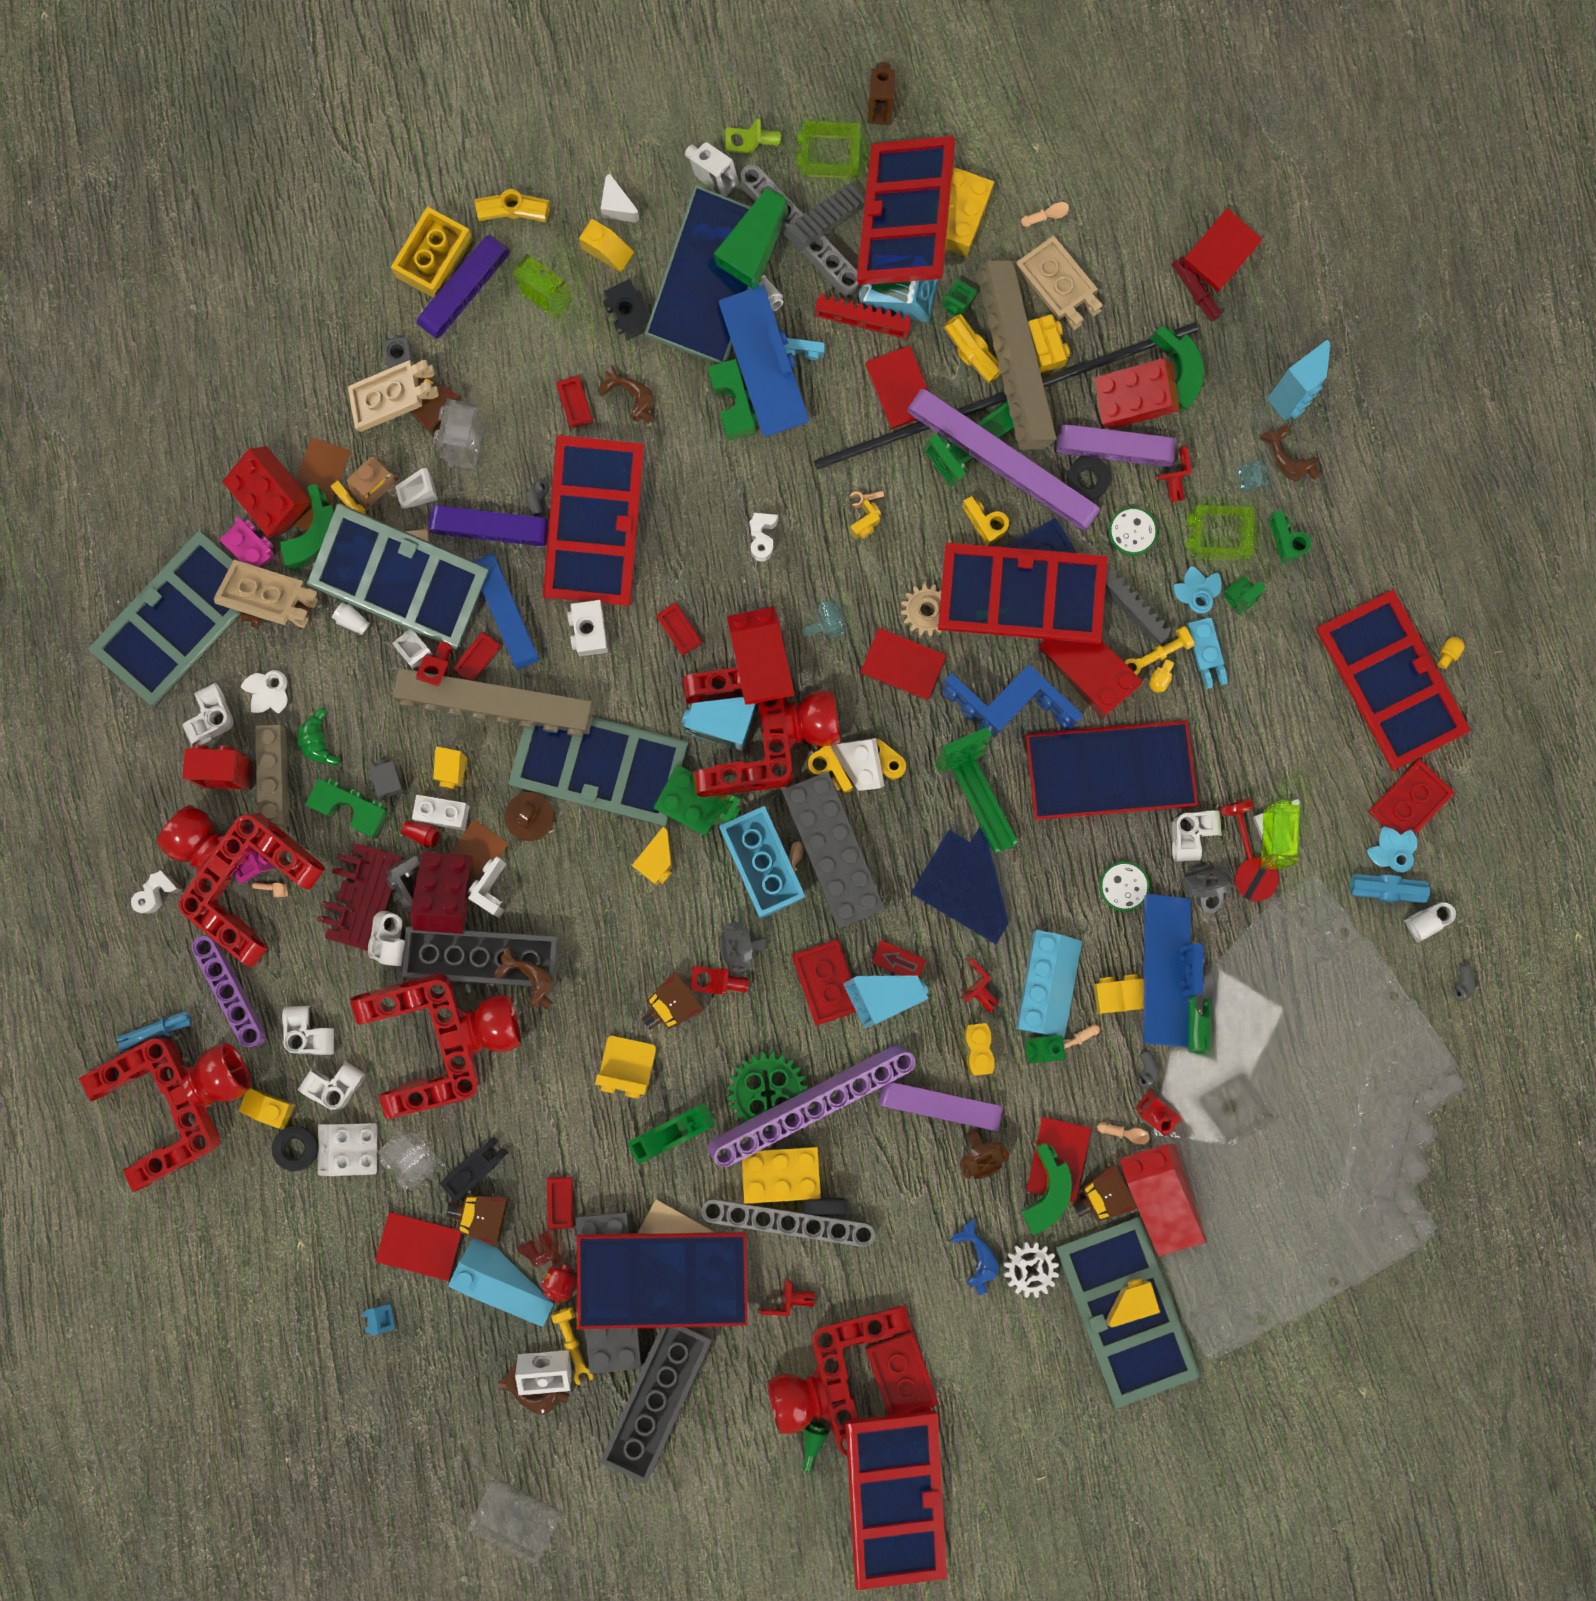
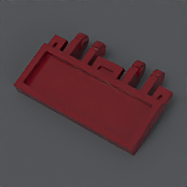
(363, 897)

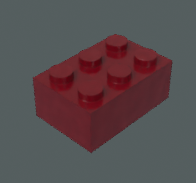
(442, 892)

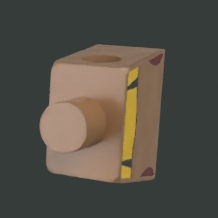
(371, 481)

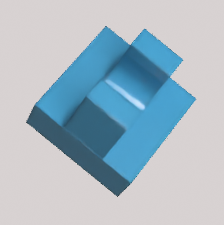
(379, 1319)

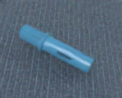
(155, 1030)

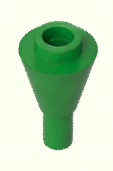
(814, 1437)

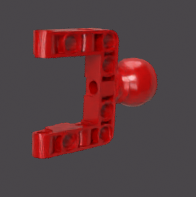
(781, 725)
(192, 839)
(461, 1034)
(217, 1076)
(825, 1393)

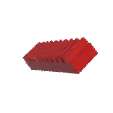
(862, 318)

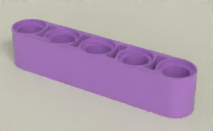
(1116, 445)
(218, 986)
(941, 1106)

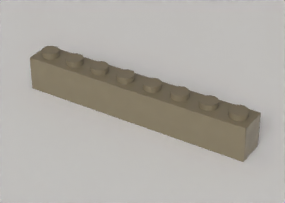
(1016, 355)
(496, 702)

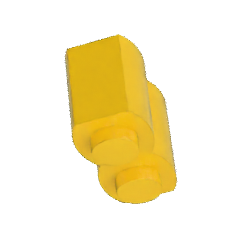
(1119, 995)
(979, 1058)

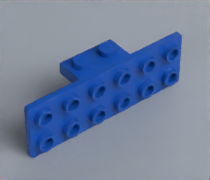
(764, 361)
(1170, 970)

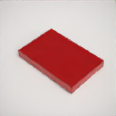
(1222, 250)
(896, 384)
(903, 664)
(1412, 800)
(822, 977)
(1070, 1145)
(419, 1246)
(901, 1374)

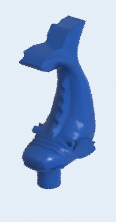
(987, 1265)

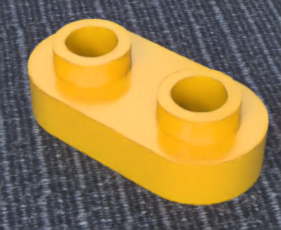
(887, 756)

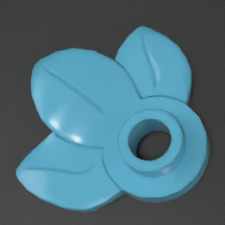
(1196, 587)
(1391, 846)

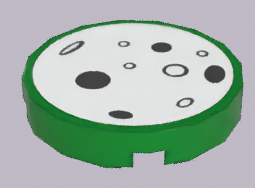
(1132, 531)
(1124, 886)

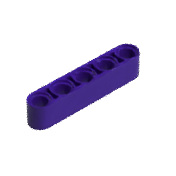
(463, 286)
(488, 525)

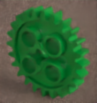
(745, 1095)

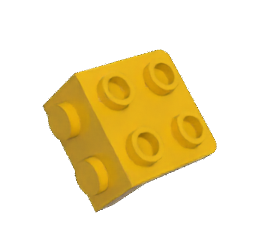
(626, 1066)

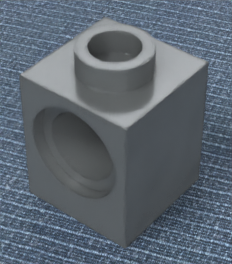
(394, 344)
(386, 779)

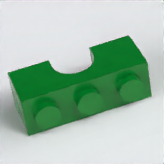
(727, 379)
(328, 797)

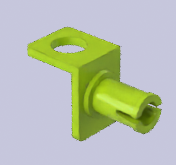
(751, 138)

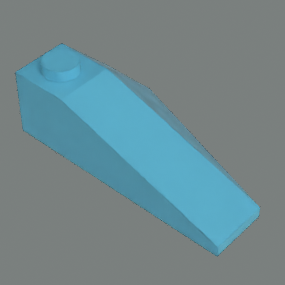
(498, 1282)

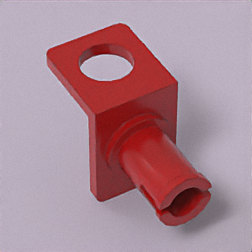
(1175, 479)
(435, 665)
(719, 981)
(979, 990)
(1157, 1113)
(789, 1299)

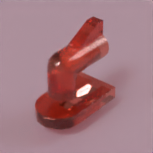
(550, 1253)

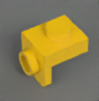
(865, 526)

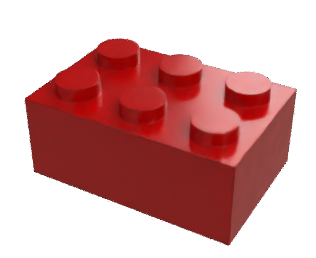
(1137, 394)
(266, 491)
(217, 768)

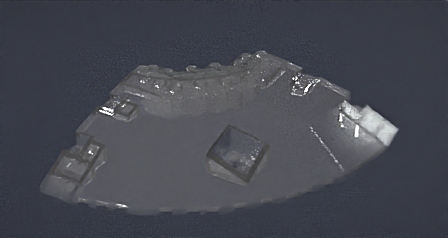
(1323, 1129)

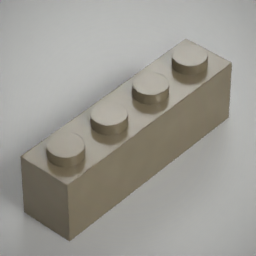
(272, 773)

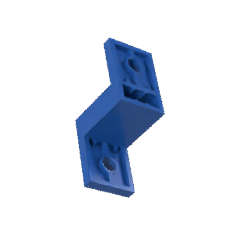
(1011, 701)

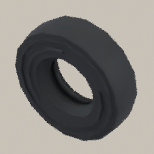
(1094, 465)
(279, 1151)
(825, 1206)

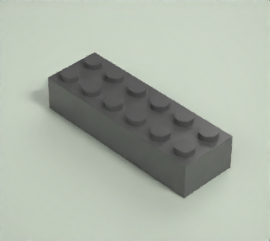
(832, 850)
(476, 955)
(610, 1348)
(655, 1401)

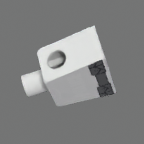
(713, 168)

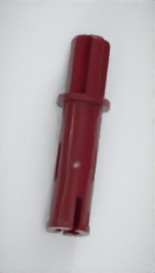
(1197, 290)

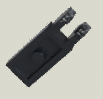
(471, 1171)

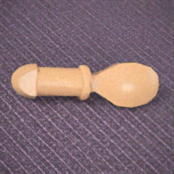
(1055, 211)
(796, 854)
(1082, 1036)
(1135, 1135)

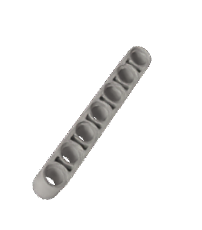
(817, 258)
(798, 1230)

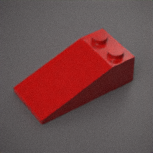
(760, 655)
(1093, 672)
(1163, 1199)

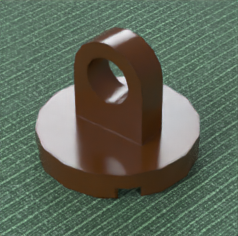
(529, 816)
(983, 1158)

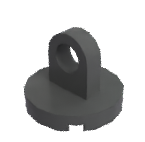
(1206, 883)
(738, 947)

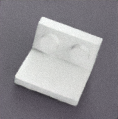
(480, 888)
(347, 1149)

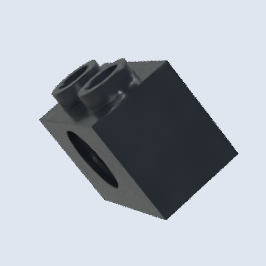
(624, 296)

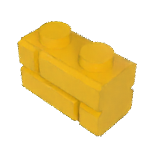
(1048, 344)

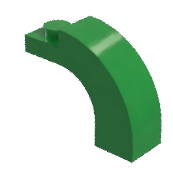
(1186, 361)
(305, 549)
(671, 1133)
(1056, 1197)

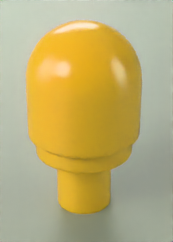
(1451, 651)
(1161, 677)

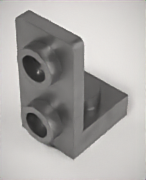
(403, 868)

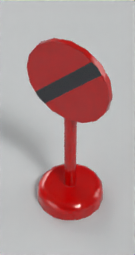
(1250, 879)

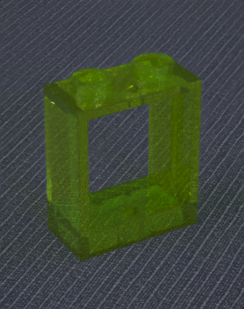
(830, 130)
(546, 290)
(1246, 533)
(1280, 835)

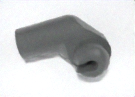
(535, 495)
(1466, 985)
(1150, 1071)

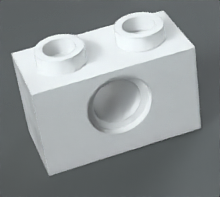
(591, 613)
(440, 812)
(543, 1372)

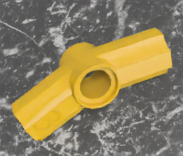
(527, 207)
(972, 348)

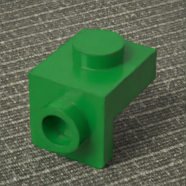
(958, 298)
(1045, 1049)

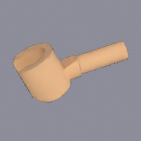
(867, 496)
(279, 889)

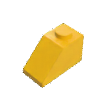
(605, 245)
(449, 767)
(656, 859)
(266, 1108)
(1133, 1303)

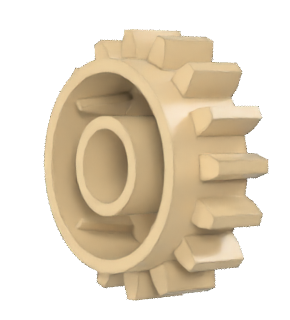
(914, 617)

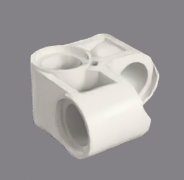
(203, 727)
(1187, 845)
(1426, 922)
(386, 943)
(297, 1023)
(319, 1087)

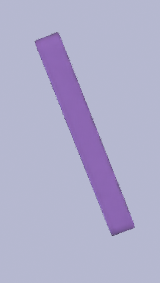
(1003, 459)
(799, 1105)

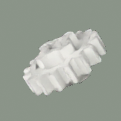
(1024, 1280)

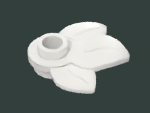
(264, 694)

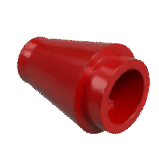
(422, 833)

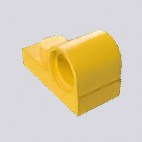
(975, 512)
(833, 766)

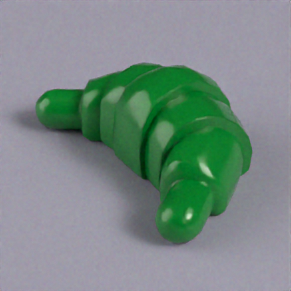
(312, 740)

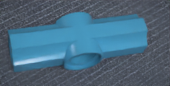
(1389, 888)

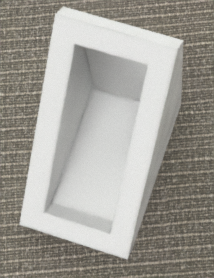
(616, 204)
(416, 489)
(412, 649)

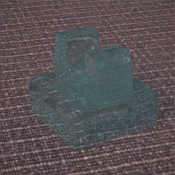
(1253, 476)

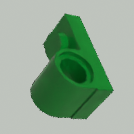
(1283, 539)
(1243, 594)

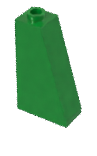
(753, 239)

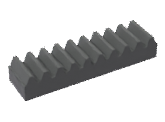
(825, 217)
(1134, 608)

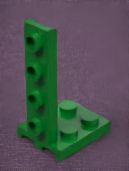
(950, 459)
(960, 759)
(697, 813)

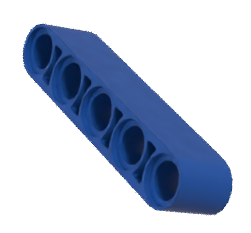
(507, 615)

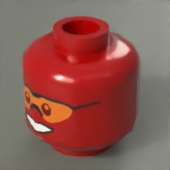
(559, 1283)

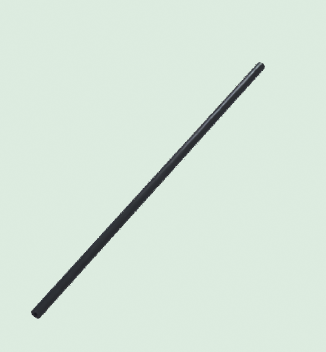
(998, 398)

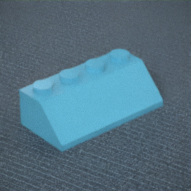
(1301, 383)
(762, 862)
(1048, 984)

